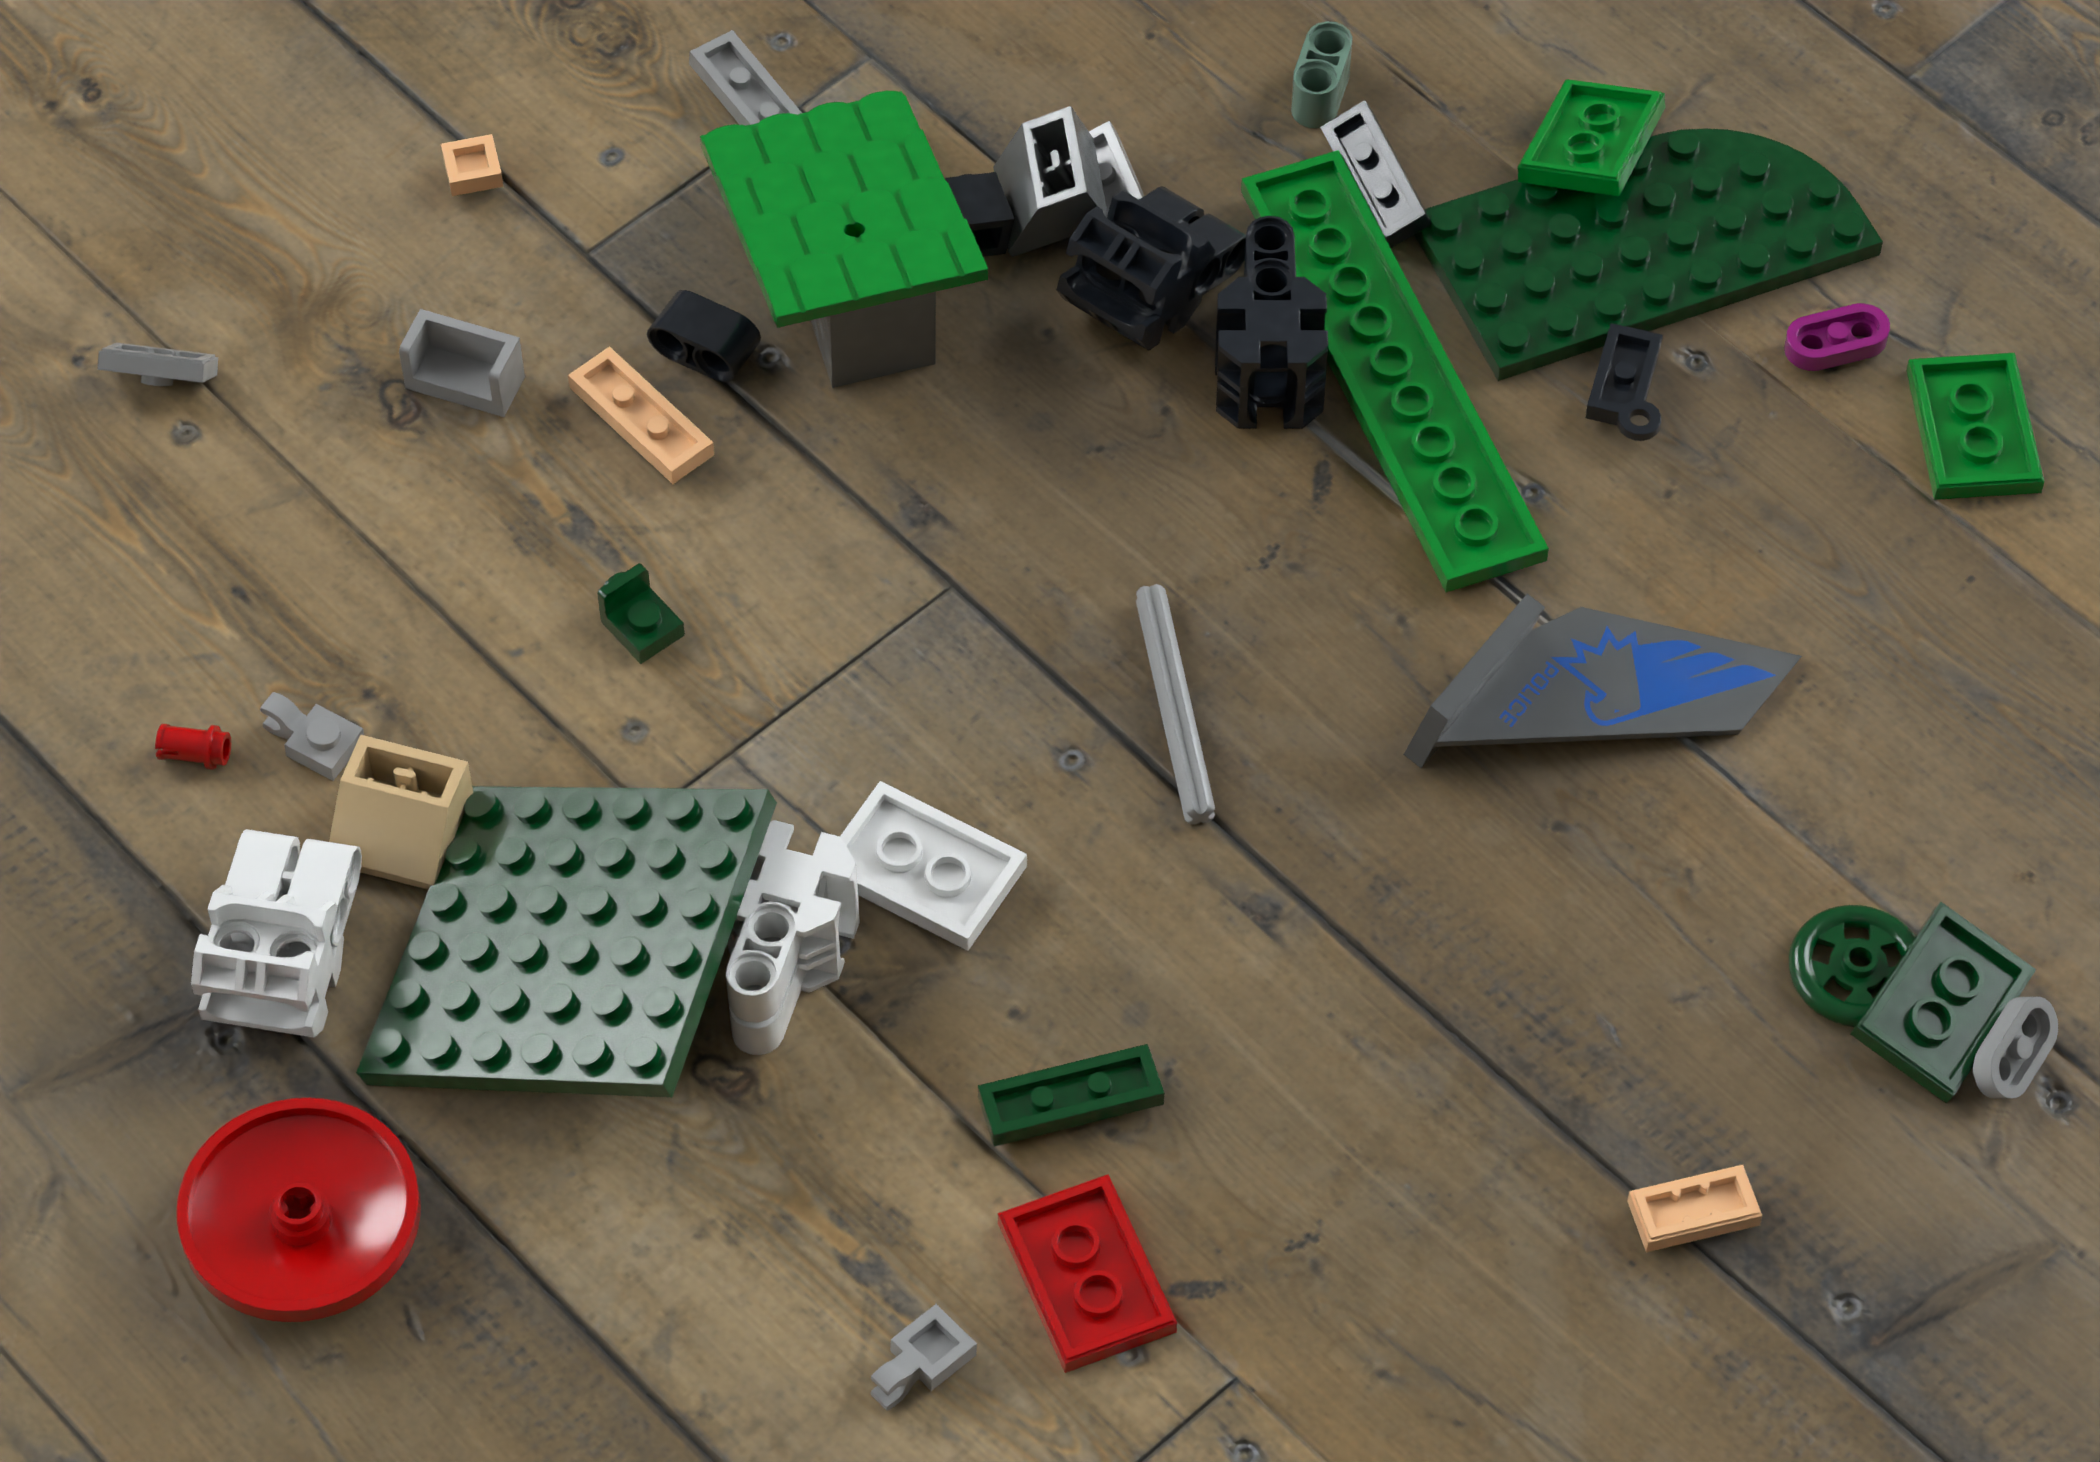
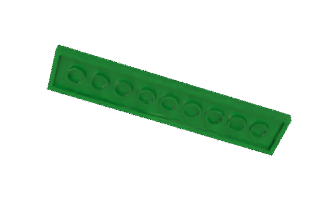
(1400, 378)

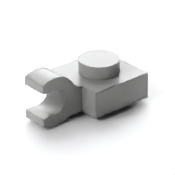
(316, 740)
(924, 1351)

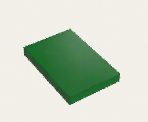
(1591, 137)
(1974, 426)

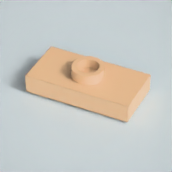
(1694, 1208)

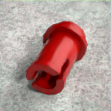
(194, 745)

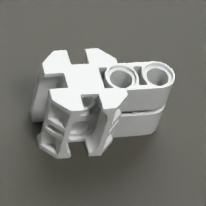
(276, 933)
(788, 934)

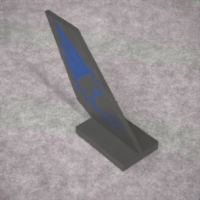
(1598, 681)

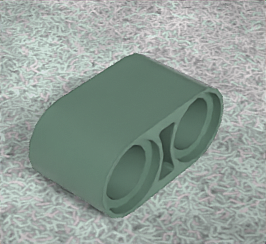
(1321, 74)

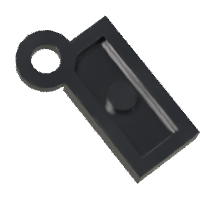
(1625, 381)

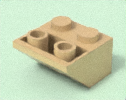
(400, 809)

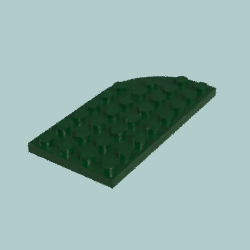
(1692, 232)

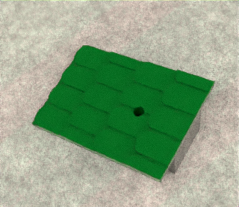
(847, 228)

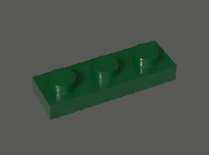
(1070, 1095)

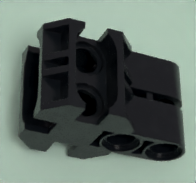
(1148, 263)
(1270, 334)

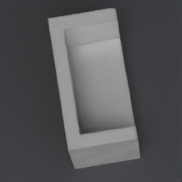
(462, 362)

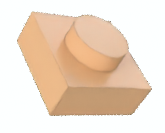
(472, 165)

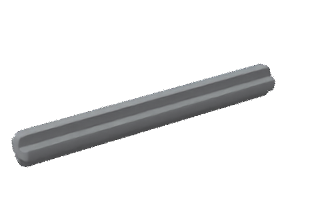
(1175, 704)

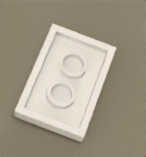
(930, 865)

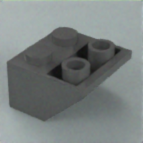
(1049, 179)

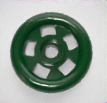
(1828, 929)

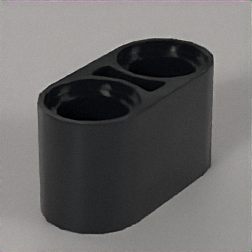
(704, 336)

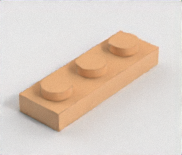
(641, 415)

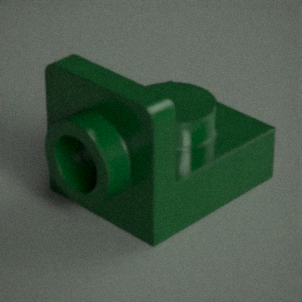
(638, 614)

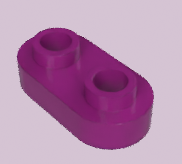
(1834, 339)

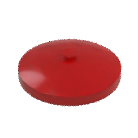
(298, 1209)

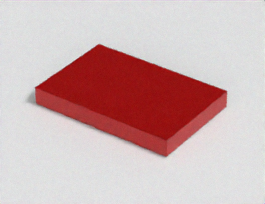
(1087, 1273)

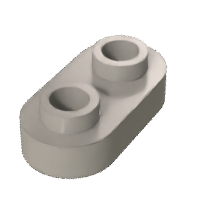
(2015, 1047)

